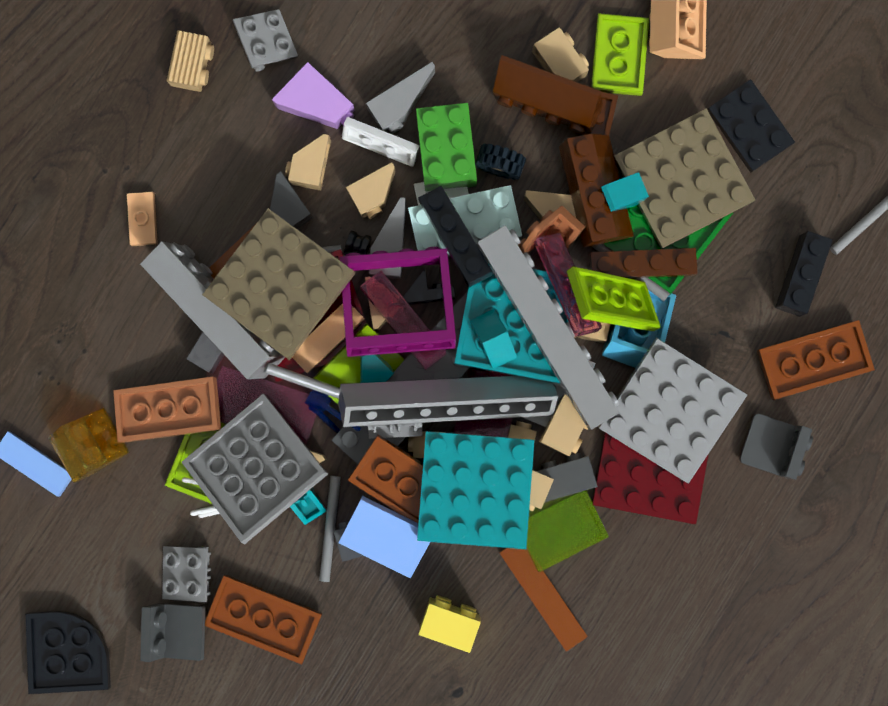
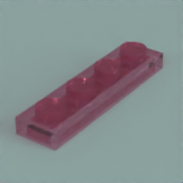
(557, 262)
(398, 314)

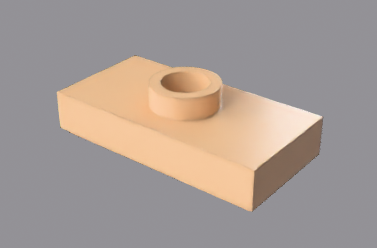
(142, 218)

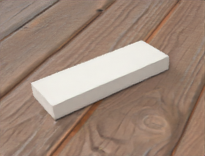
(380, 141)

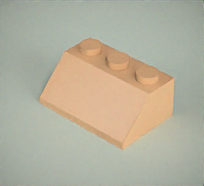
(678, 28)

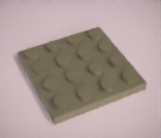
(686, 177)
(279, 284)

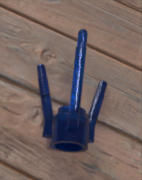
(320, 402)

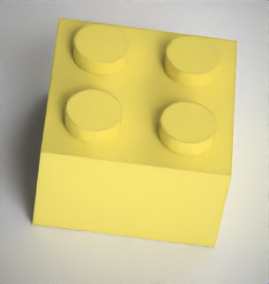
(450, 624)

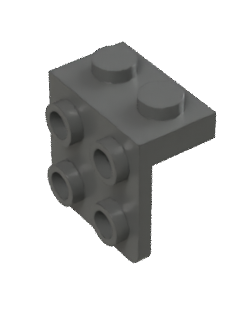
(776, 446)

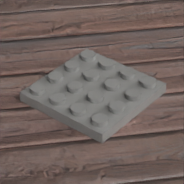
(673, 410)
(254, 468)

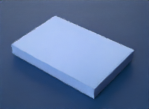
(384, 537)

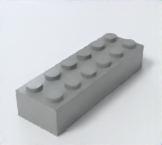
(185, 282)

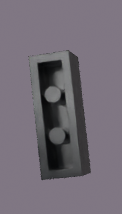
(803, 273)

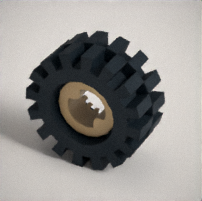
(500, 161)

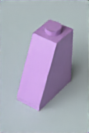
(314, 98)

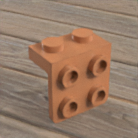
(554, 222)

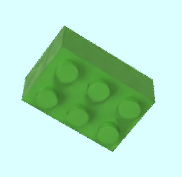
(446, 146)

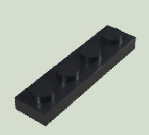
(455, 236)

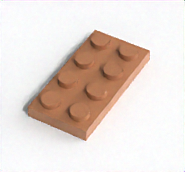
(167, 409)

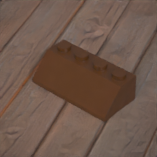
(547, 95)
(588, 167)

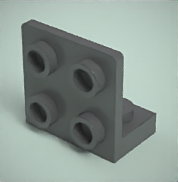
(172, 632)

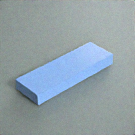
(34, 464)

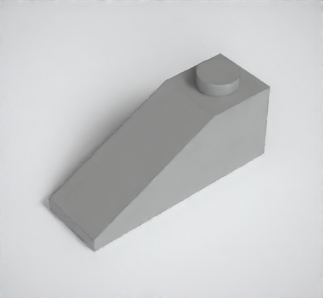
(396, 103)
(391, 238)

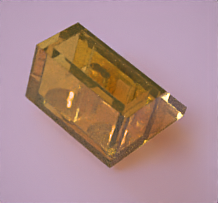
(87, 444)

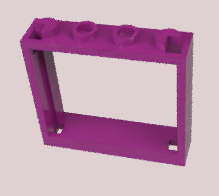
(404, 341)

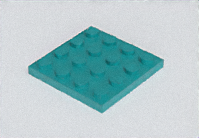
(489, 296)
(475, 490)

